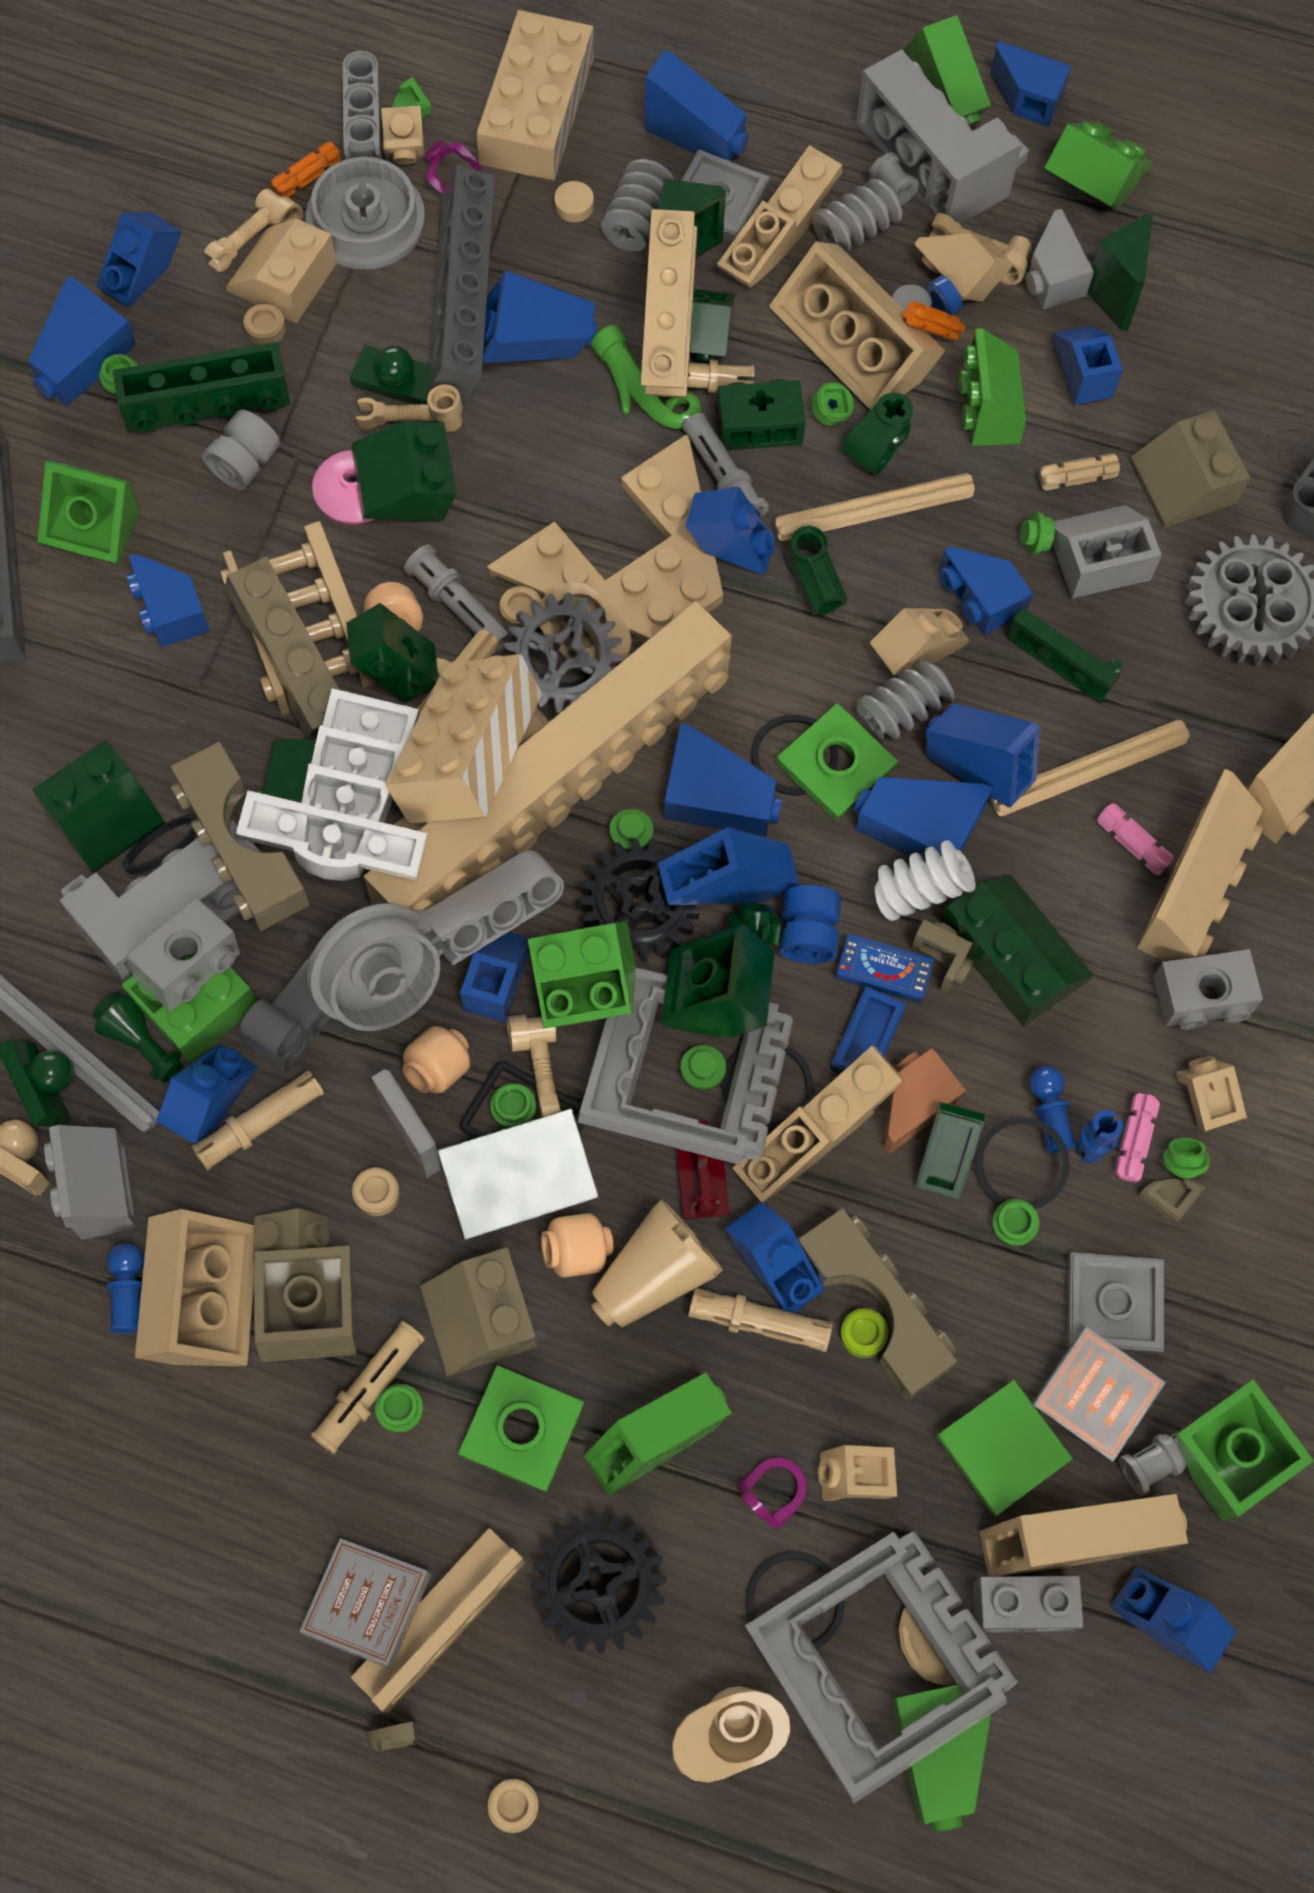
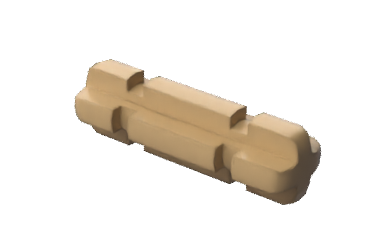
(1079, 471)

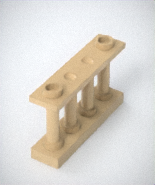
(669, 303)
(327, 589)

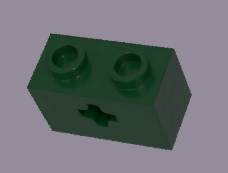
(761, 414)
(392, 653)

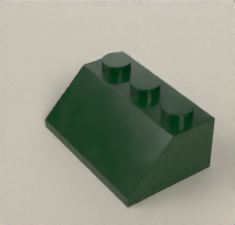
(1016, 948)

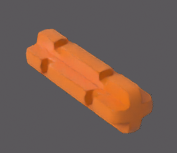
(306, 170)
(933, 321)

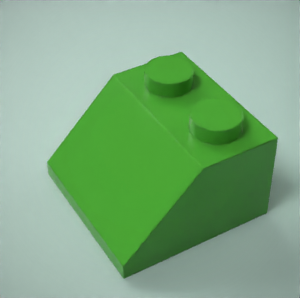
(1241, 1452)

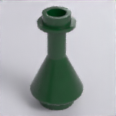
(124, 1022)

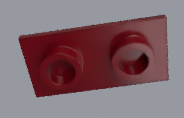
(702, 1184)

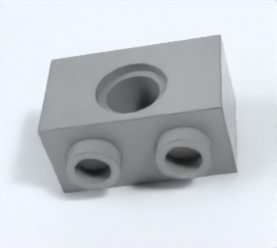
(192, 932)
(1228, 974)

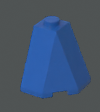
(534, 322)

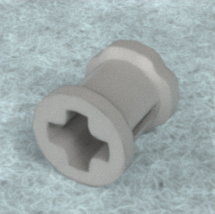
(889, 168)

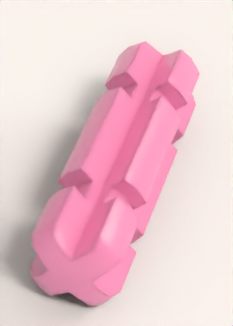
(1135, 839)
(1137, 1137)

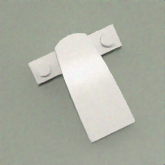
(344, 797)

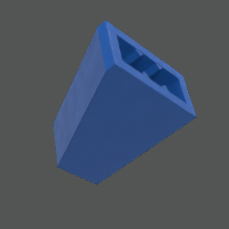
(691, 111)
(76, 343)
(986, 749)
(718, 787)
(920, 813)
(728, 869)

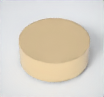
(574, 201)
(264, 324)
(517, 600)
(376, 1191)
(513, 1806)

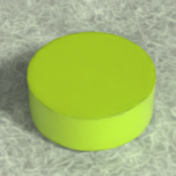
(864, 1333)

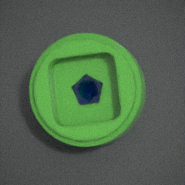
(832, 404)

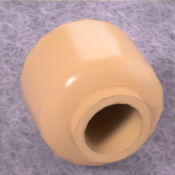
(397, 599)
(436, 1060)
(576, 1245)

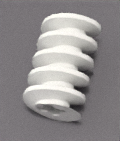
(923, 881)

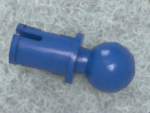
(1047, 1085)
(124, 1263)

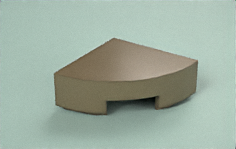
(1172, 1197)
(393, 1737)

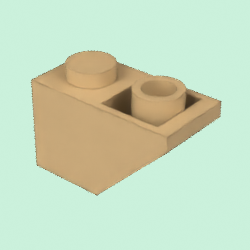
(967, 261)
(918, 636)

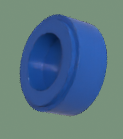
(944, 295)

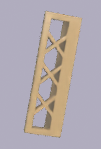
(442, 1618)

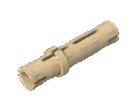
(267, 1113)
(760, 1319)
(330, 1432)

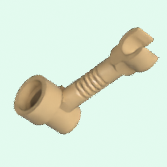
(271, 211)
(1016, 250)
(442, 406)
(530, 1035)

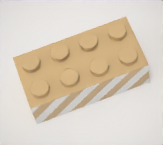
(535, 95)
(464, 739)

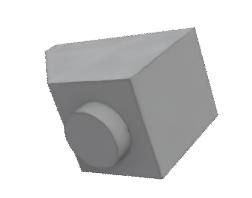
(1058, 265)

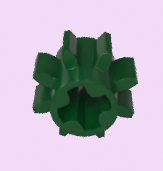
(759, 920)

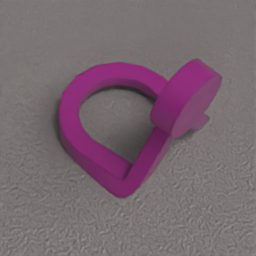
(441, 149)
(784, 1514)

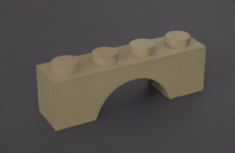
(276, 624)
(264, 880)
(914, 1351)

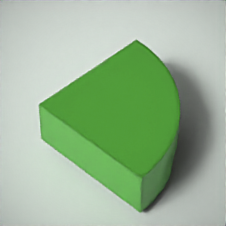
(412, 95)

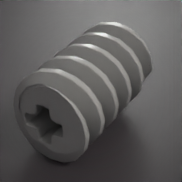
(629, 212)
(858, 214)
(904, 697)

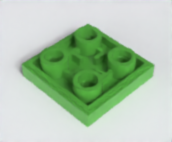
(1004, 1448)

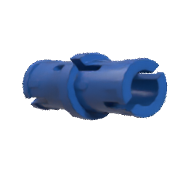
(1099, 1136)

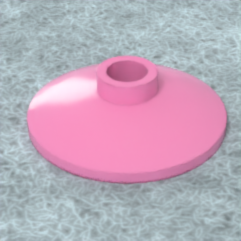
(335, 495)

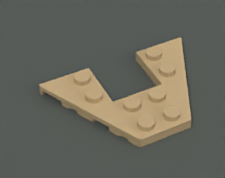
(654, 585)

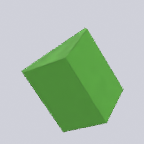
(86, 512)

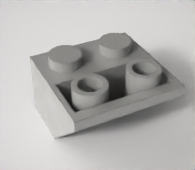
(1105, 550)
(91, 1180)

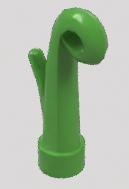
(613, 350)

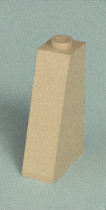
(1083, 1535)

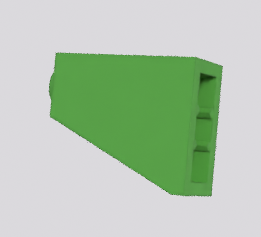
(950, 67)
(657, 1433)
(949, 1778)

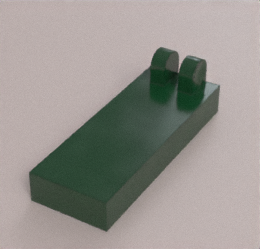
(1064, 656)

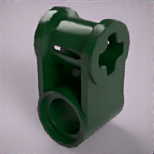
(880, 433)

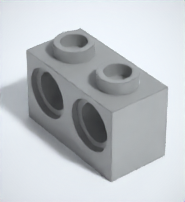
(1028, 1604)

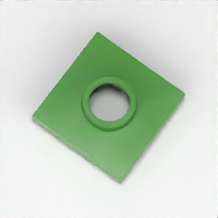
(832, 789)
(529, 1462)

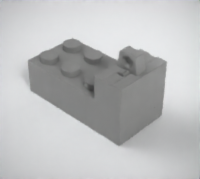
(955, 167)
(120, 924)

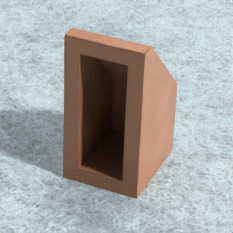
(917, 1099)

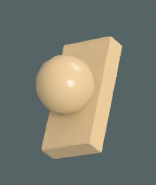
(18, 1146)

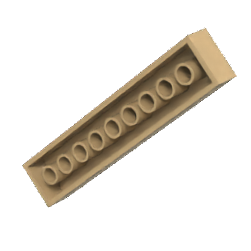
(571, 758)

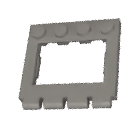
(749, 1099)
(822, 1703)

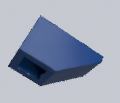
(1029, 82)
(137, 255)
(1088, 363)
(730, 529)
(986, 587)
(169, 599)
(495, 977)
(205, 1092)
(775, 1257)
(1174, 1618)

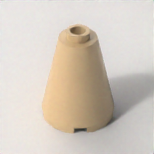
(653, 1269)

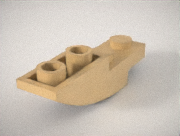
(782, 220)
(820, 1124)

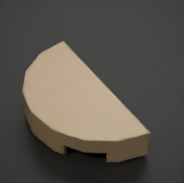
(920, 1653)

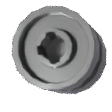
(241, 449)

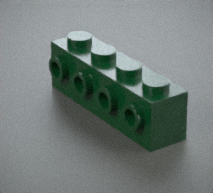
(201, 387)

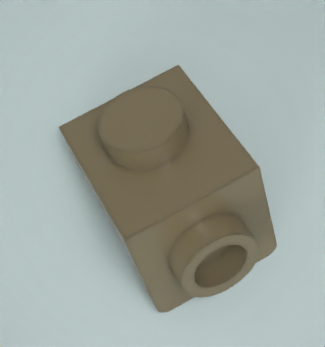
(946, 948)
(290, 1230)

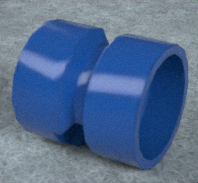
(810, 924)

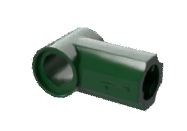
(815, 572)

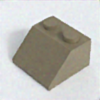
(1191, 470)
(304, 1304)
(478, 1312)

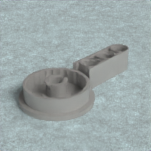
(366, 180)
(386, 958)

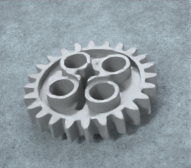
(1217, 598)

